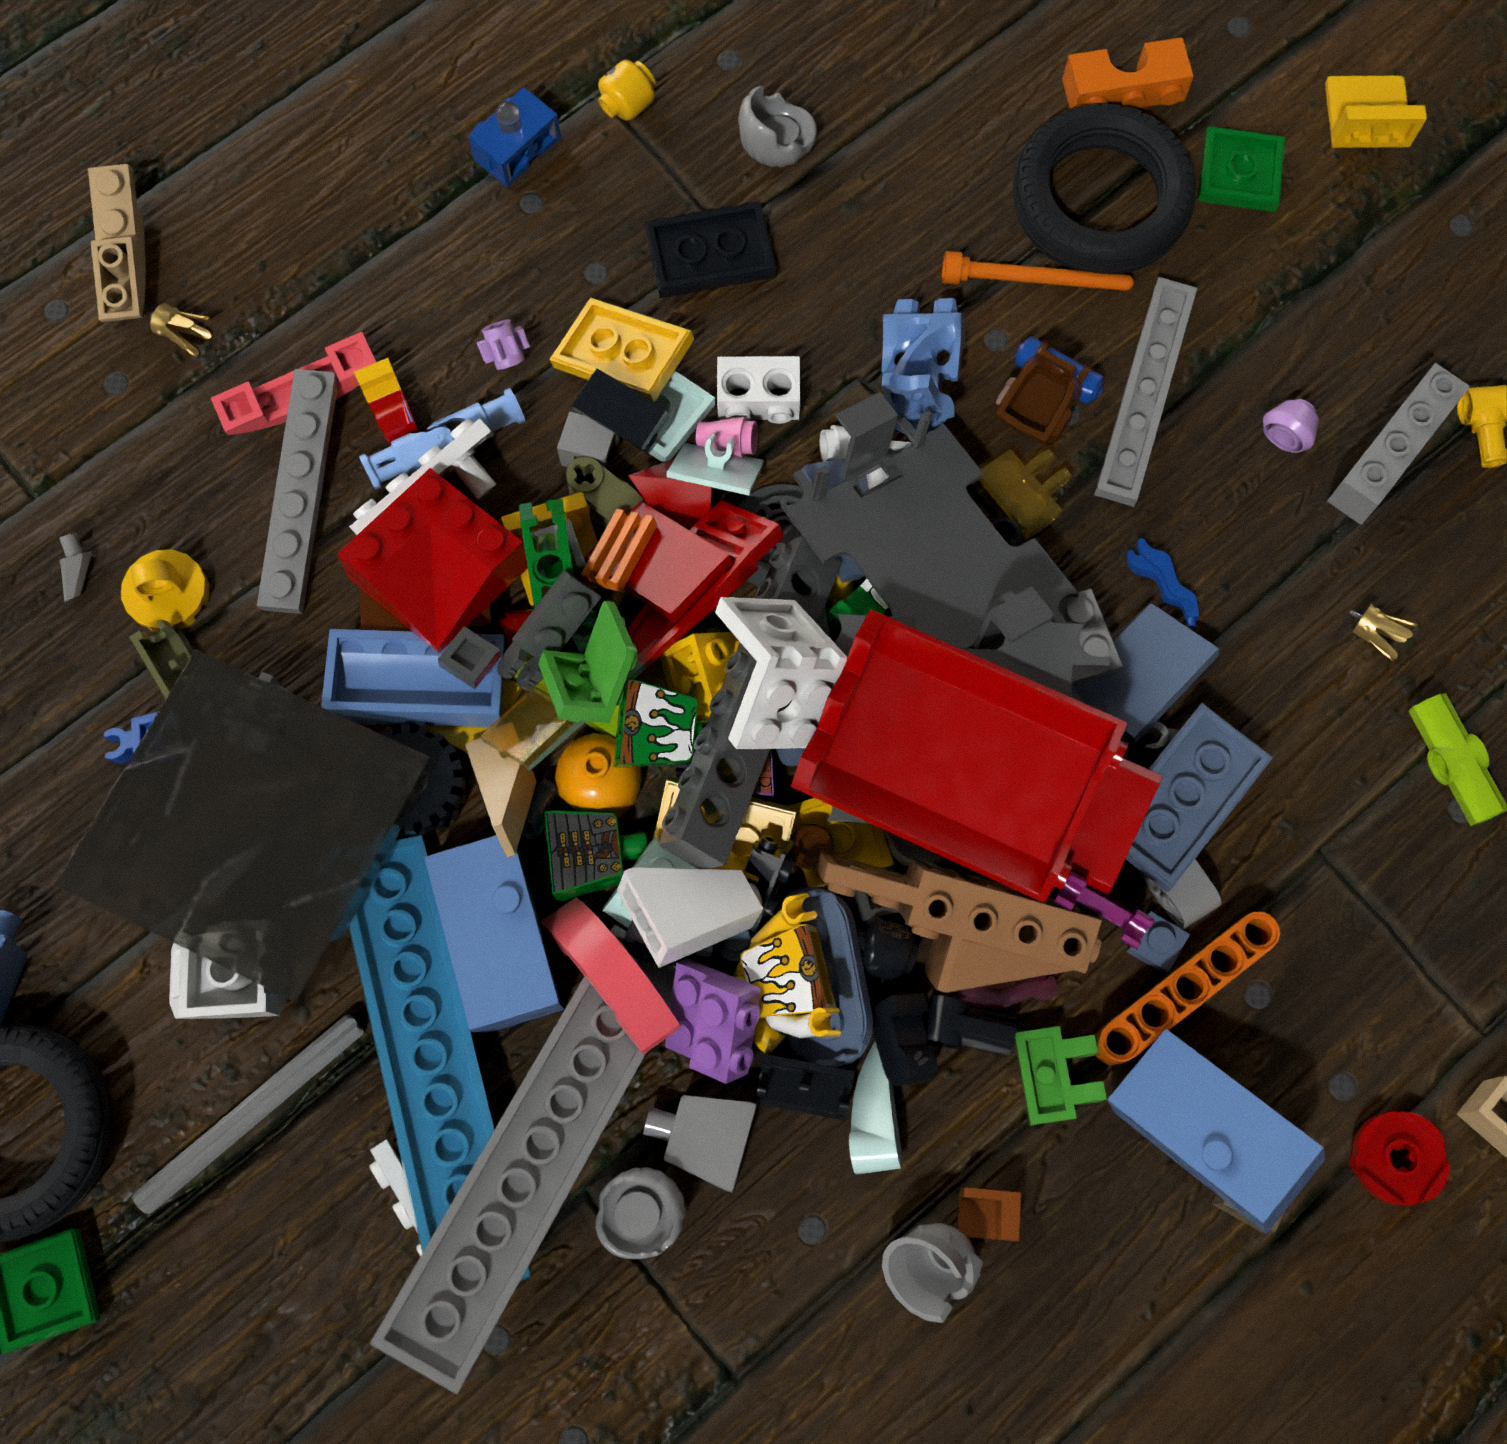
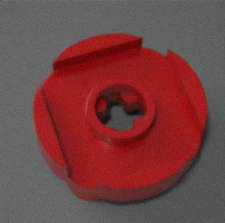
(1426, 1153)

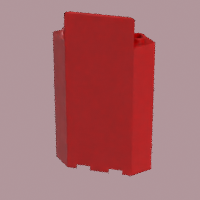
(976, 763)

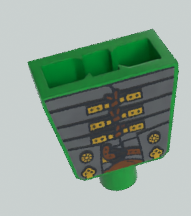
(588, 851)

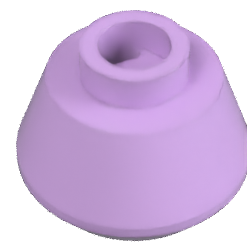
(1292, 425)

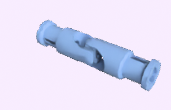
(410, 447)

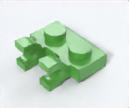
(1046, 1075)

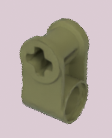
(605, 492)

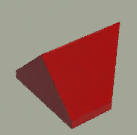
(674, 498)

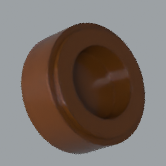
(809, 842)

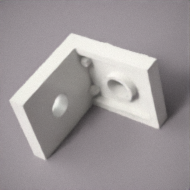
(792, 664)

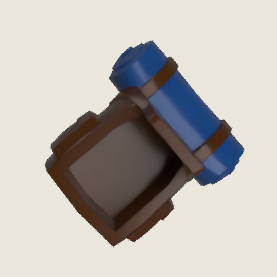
(1044, 391)

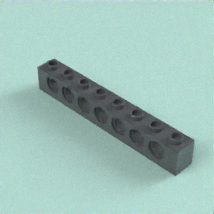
(706, 843)

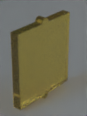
(526, 728)

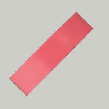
(253, 409)
(612, 974)

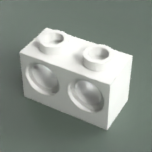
(758, 378)

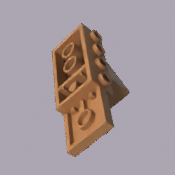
(977, 925)

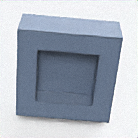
(1160, 944)

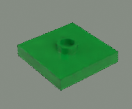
(1241, 169)
(45, 1291)

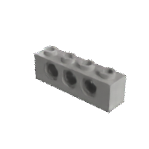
(1398, 444)

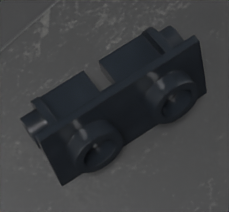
(772, 867)

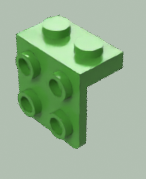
(592, 682)

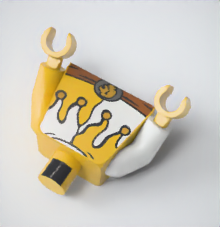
(792, 973)

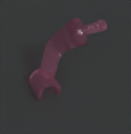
(1001, 998)

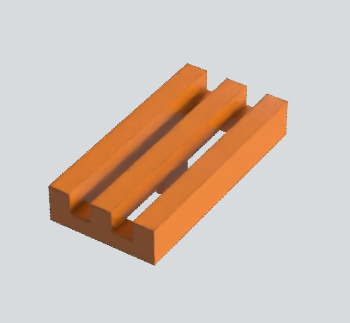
(613, 549)

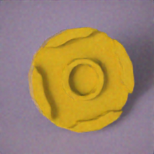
(164, 588)

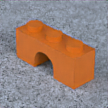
(1160, 77)

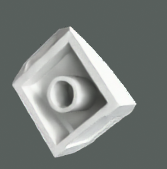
(210, 991)

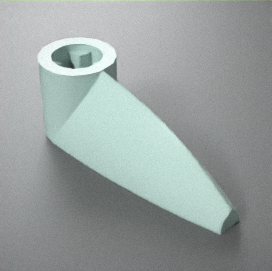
(874, 1122)

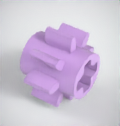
(503, 344)

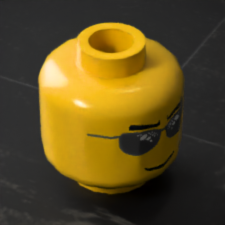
(626, 90)

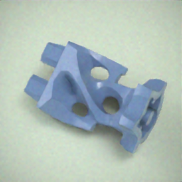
(916, 380)

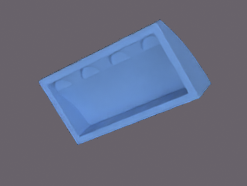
(399, 682)

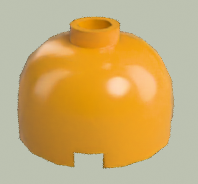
(590, 781)

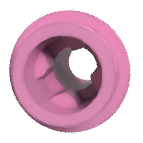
(740, 429)

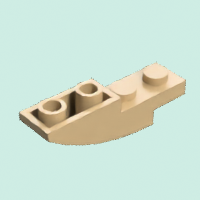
(118, 243)

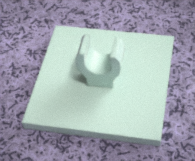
(715, 467)

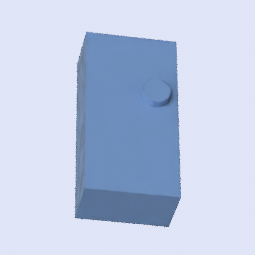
(493, 935)
(1217, 1130)

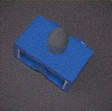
(514, 136)

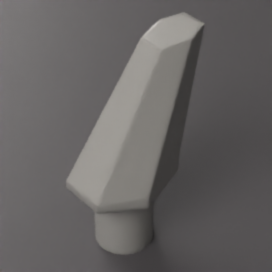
(73, 566)

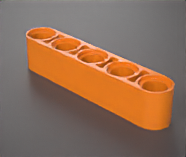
(1201, 974)

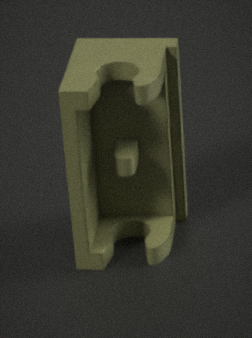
(164, 654)

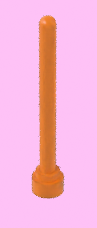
(960, 268)

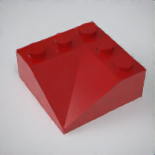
(434, 560)

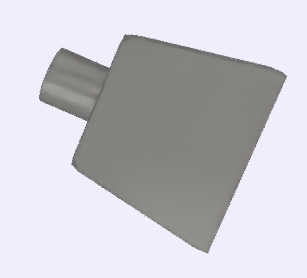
(704, 1137)

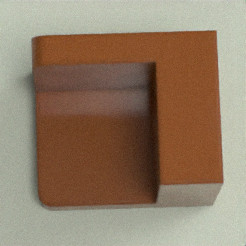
(989, 1214)

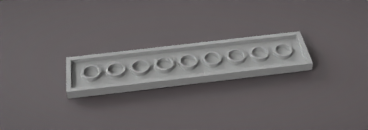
(515, 1189)

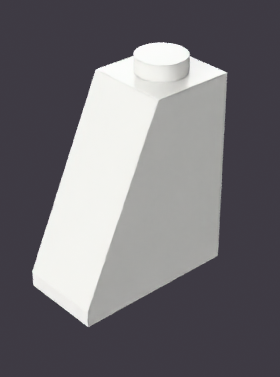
(688, 908)

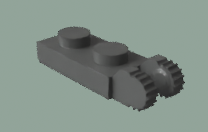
(547, 628)

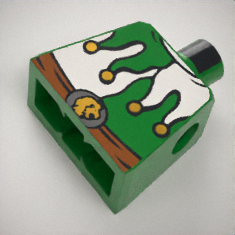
(655, 726)

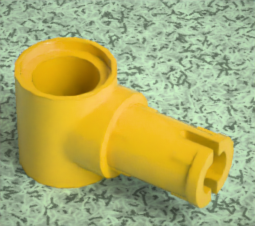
(1487, 415)

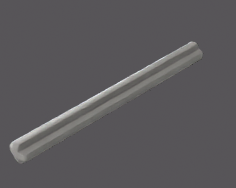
(247, 1114)

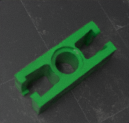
(545, 544)

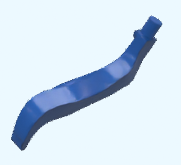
(1159, 567)

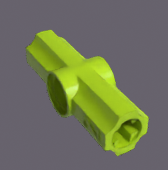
(1458, 759)

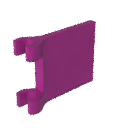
(1131, 920)

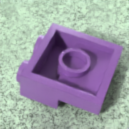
(714, 1019)

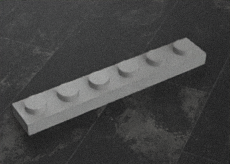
(1145, 392)
(298, 492)

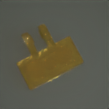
(1019, 491)

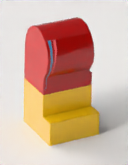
(386, 400)

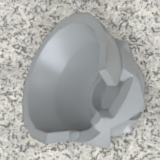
(930, 1268)

